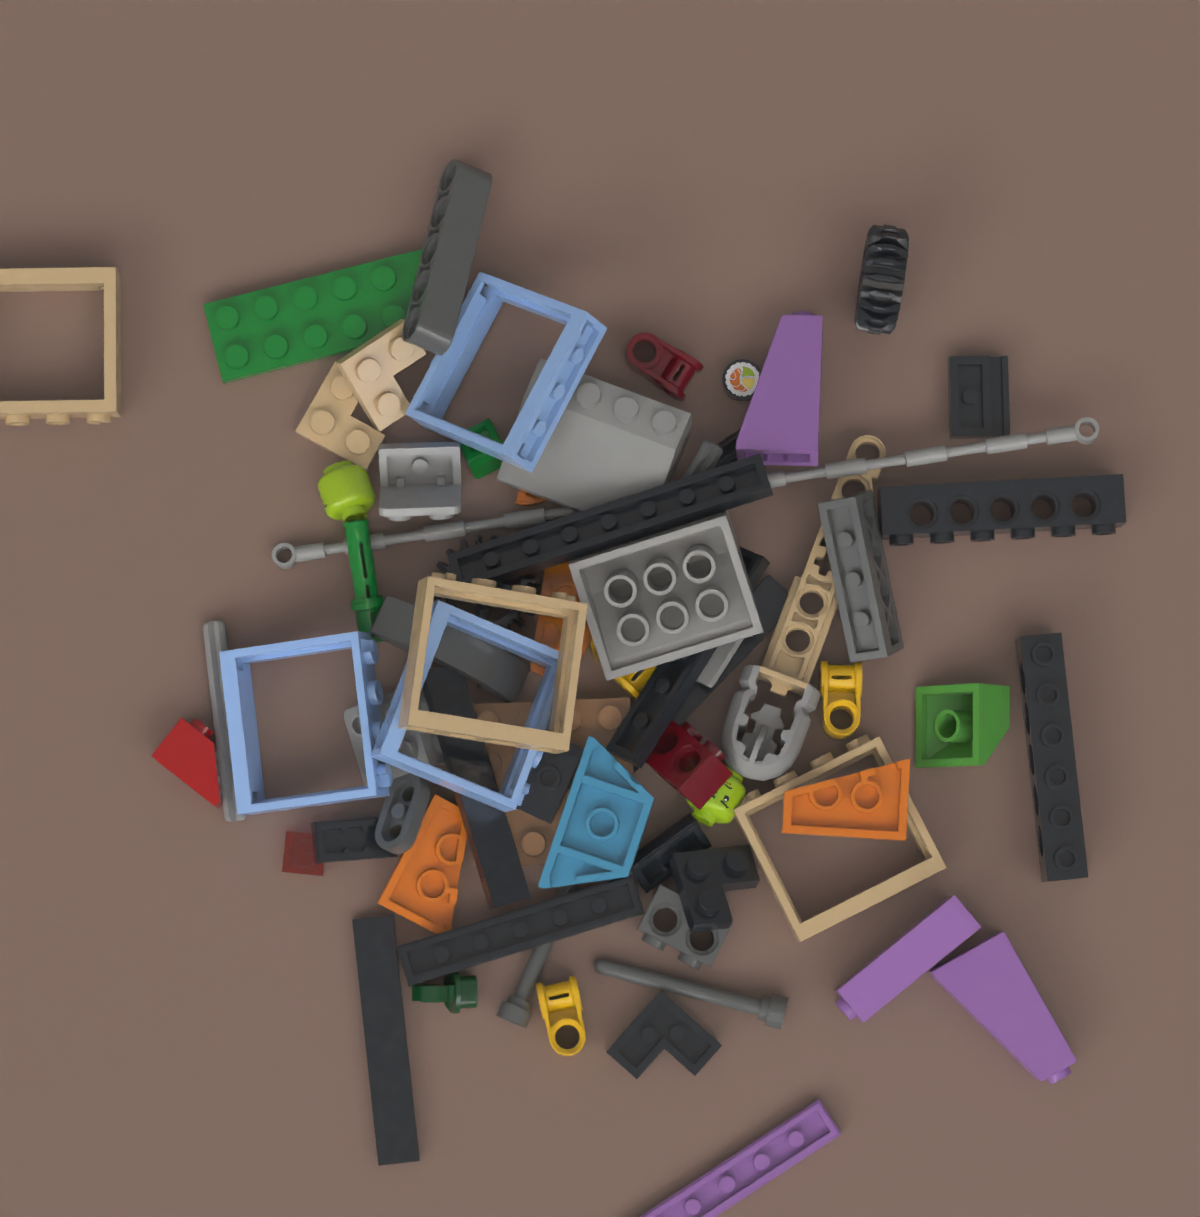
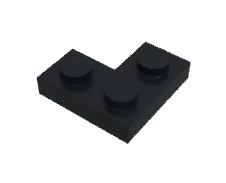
(705, 877)
(662, 1027)

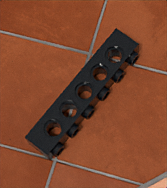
(1102, 491)
(1051, 757)

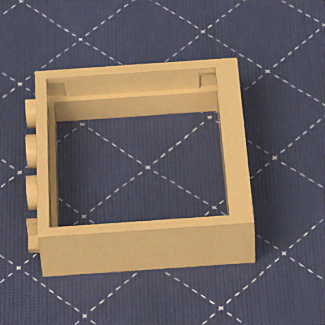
(73, 279)
(519, 598)
(822, 768)

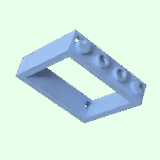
(548, 396)
(244, 731)
(514, 785)

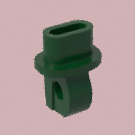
(455, 992)

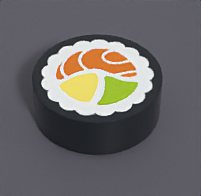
(740, 379)

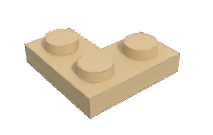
(372, 371)
(331, 423)

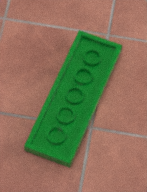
(309, 317)

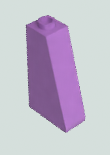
(787, 399)
(906, 959)
(1006, 1004)

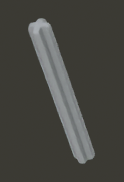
(216, 641)

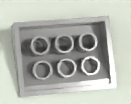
(604, 447)
(666, 595)

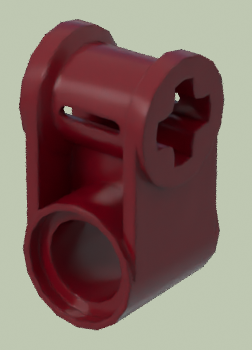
(664, 365)

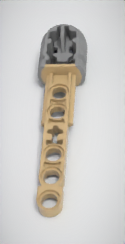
(787, 668)

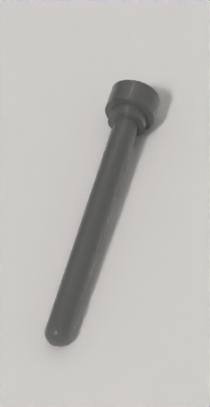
(517, 1006)
(768, 1010)

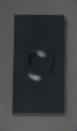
(550, 783)
(346, 841)
(652, 860)

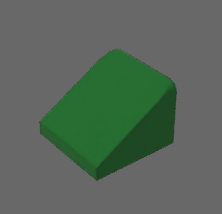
(479, 462)

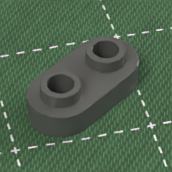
(402, 813)

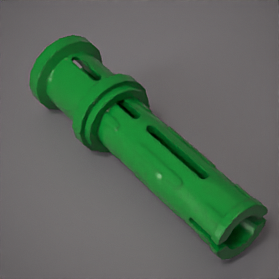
(365, 605)

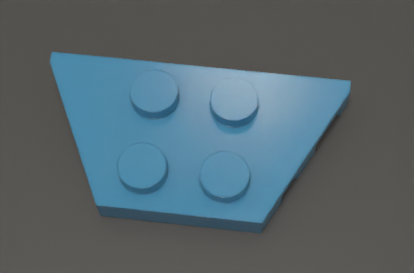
(598, 824)

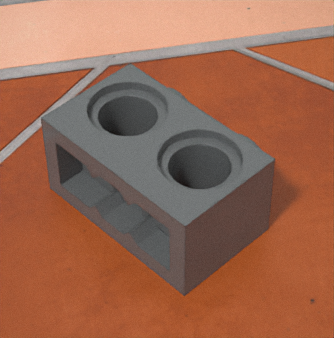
(680, 936)

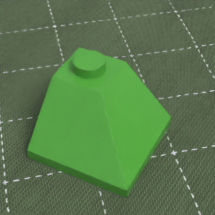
(959, 723)

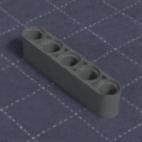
(447, 257)

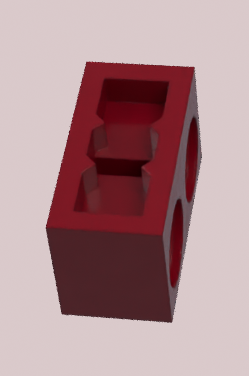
(687, 764)

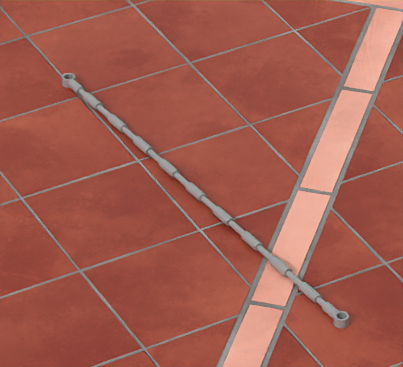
(776, 479)

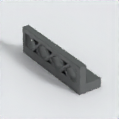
(861, 576)

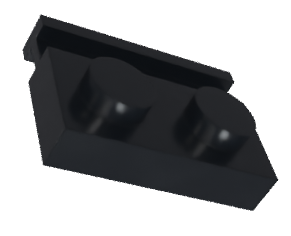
(978, 397)

